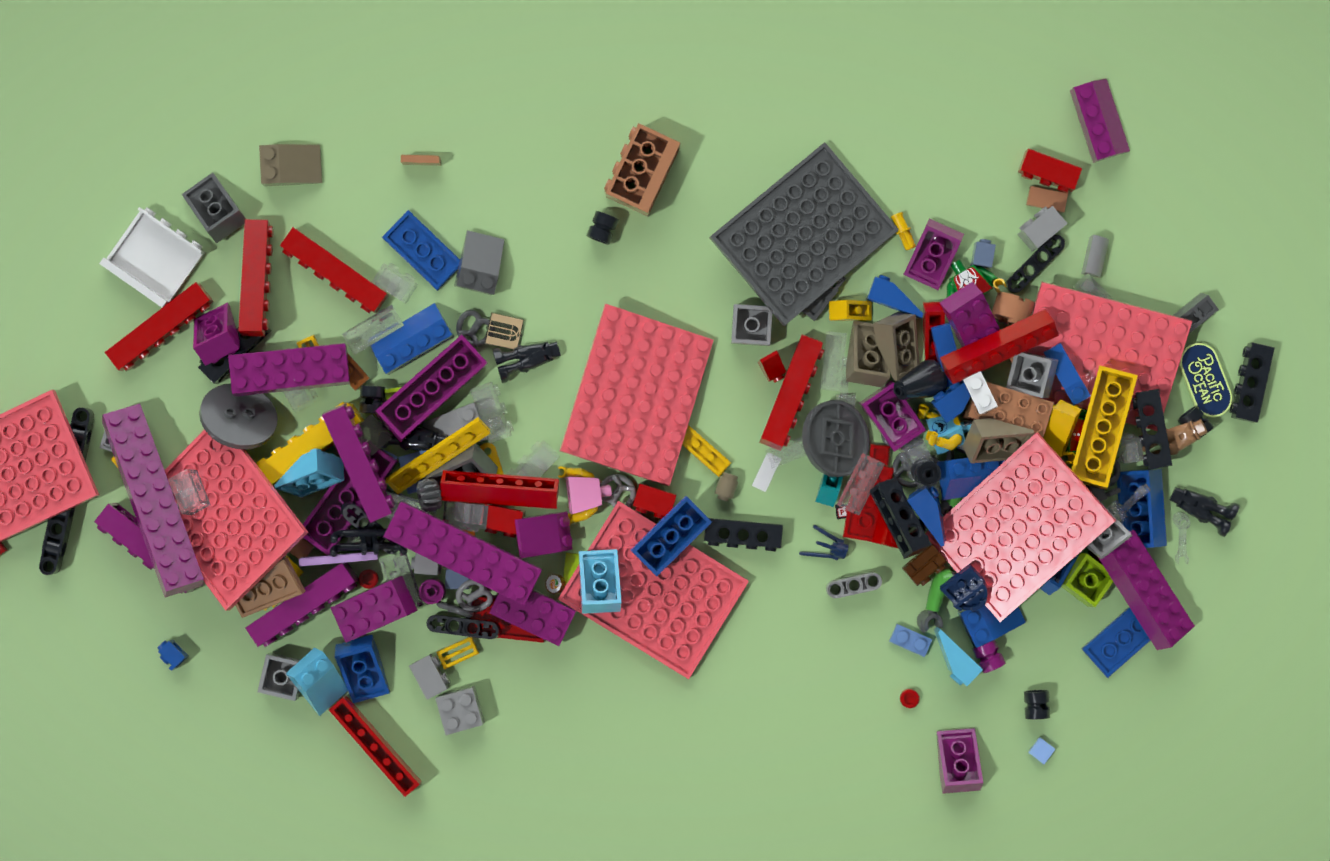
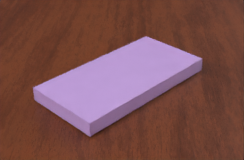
(340, 558)

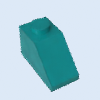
(828, 490)

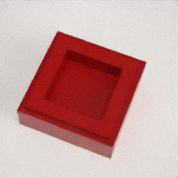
(880, 453)

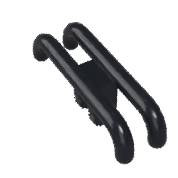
(368, 541)

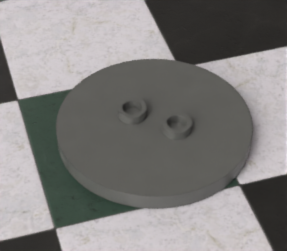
(237, 420)
(835, 437)

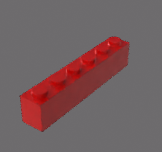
(334, 270)
(255, 277)
(158, 327)
(999, 346)
(791, 392)
(499, 489)
(375, 746)

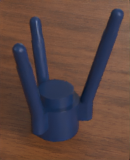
(837, 549)

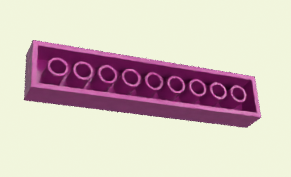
(152, 500)

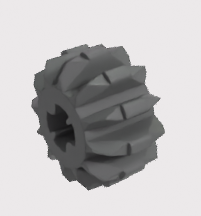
(429, 495)

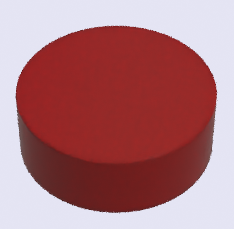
(368, 578)
(909, 698)

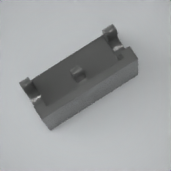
(1197, 310)

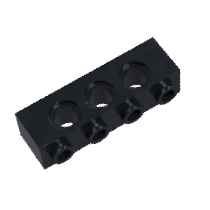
(217, 373)
(1260, 375)
(1152, 399)
(894, 505)
(773, 531)

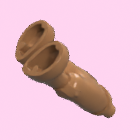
(1182, 436)

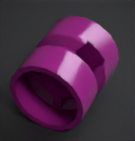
(432, 591)
(989, 657)

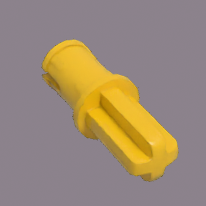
(903, 231)

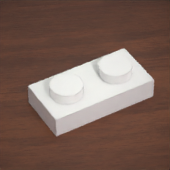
(980, 393)

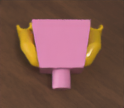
(583, 493)

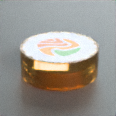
(555, 583)

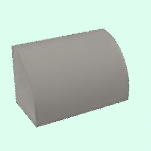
(1095, 256)

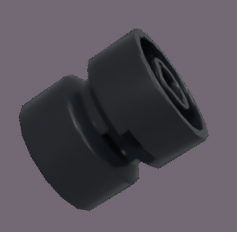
(602, 227)
(368, 393)
(1195, 414)
(925, 472)
(1037, 704)

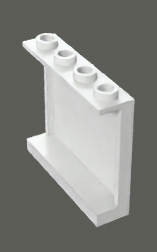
(153, 257)

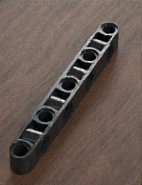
(55, 544)

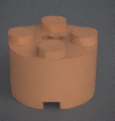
(1011, 309)

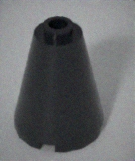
(921, 381)

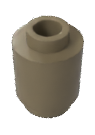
(726, 486)

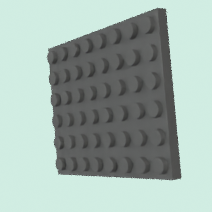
(803, 234)

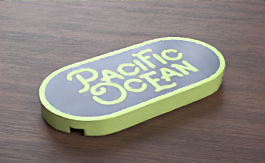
(1205, 379)

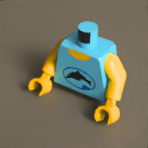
(942, 434)

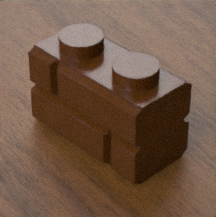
(924, 565)

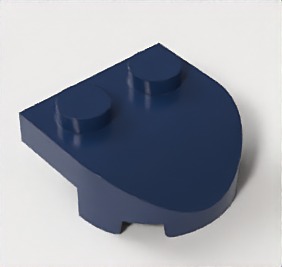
(966, 589)

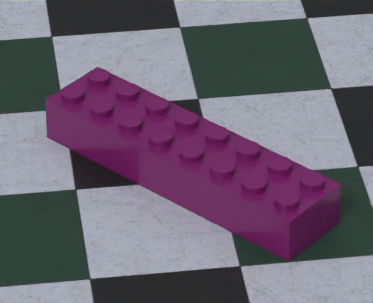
(463, 553)

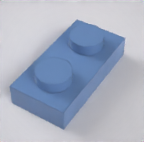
(910, 640)

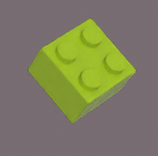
(1087, 580)

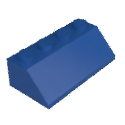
(415, 338)
(961, 476)
(1148, 513)
(671, 535)

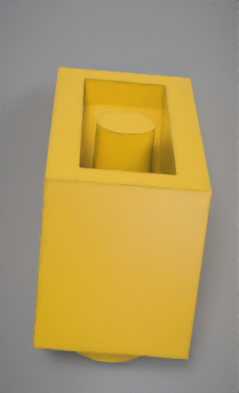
(850, 310)

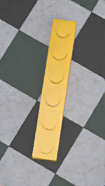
(438, 455)

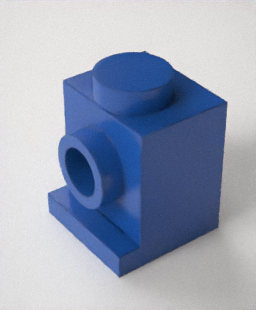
(172, 654)

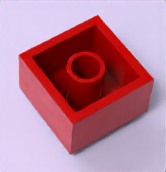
(653, 500)
(503, 520)

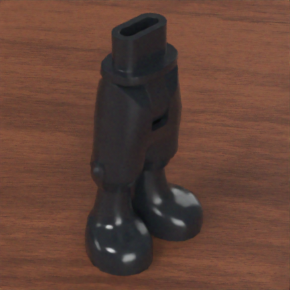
(529, 357)
(419, 439)
(1200, 507)

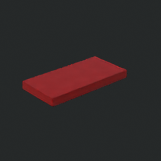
(864, 525)
(508, 630)

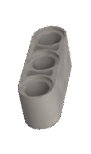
(844, 585)

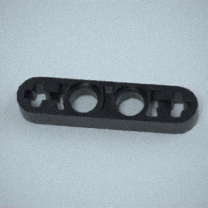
(1033, 262)
(361, 514)
(463, 626)

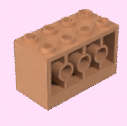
(655, 166)
(1014, 408)

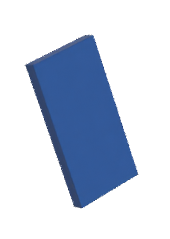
(422, 250)
(1116, 643)

